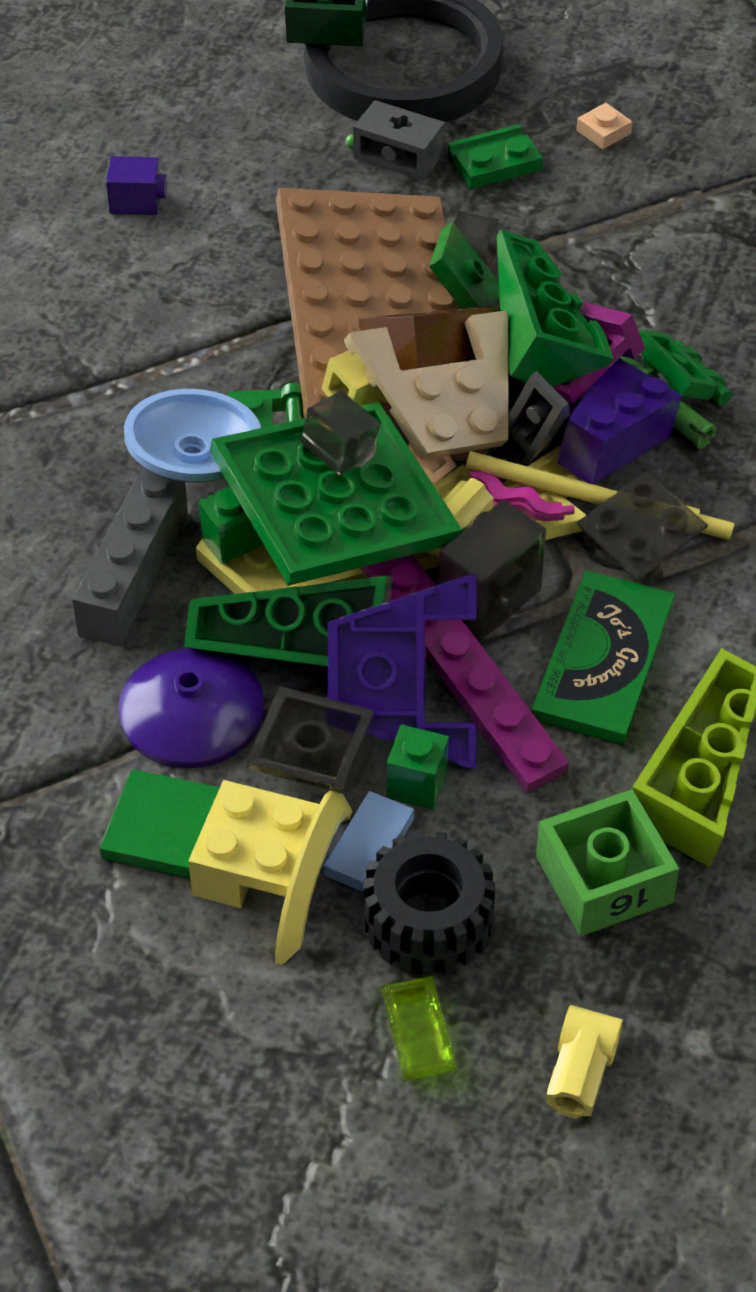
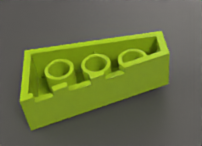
(698, 762)

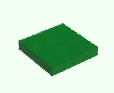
(157, 822)

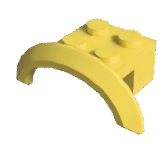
(269, 846)

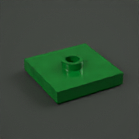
(463, 270)

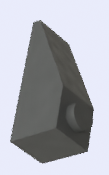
(535, 422)

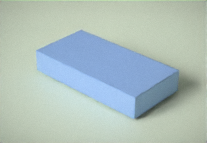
(371, 828)

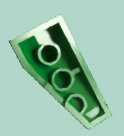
(543, 318)

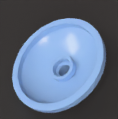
(176, 428)

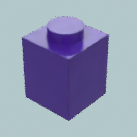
(135, 185)

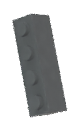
(130, 558)

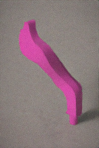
(523, 499)

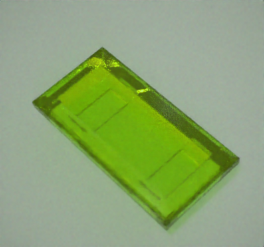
(418, 1028)

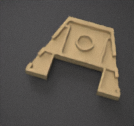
(445, 405)

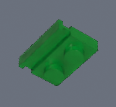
(494, 156)

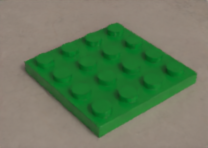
(328, 521)

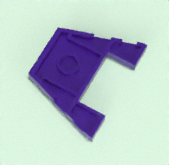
(381, 662)

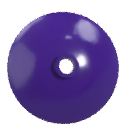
(195, 723)

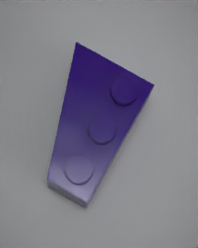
(617, 422)

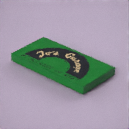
(603, 657)

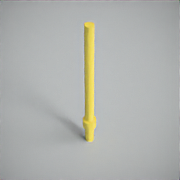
(571, 487)

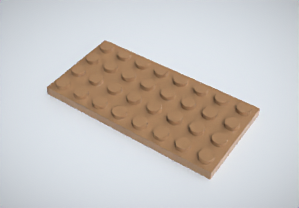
(354, 261)

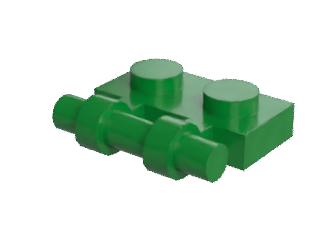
(683, 368)

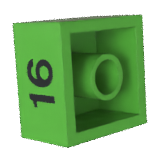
(606, 862)

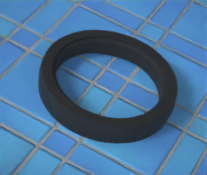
(439, 102)

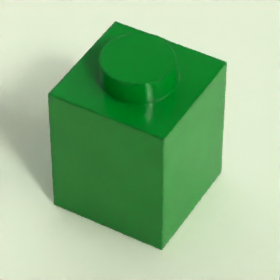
(417, 767)

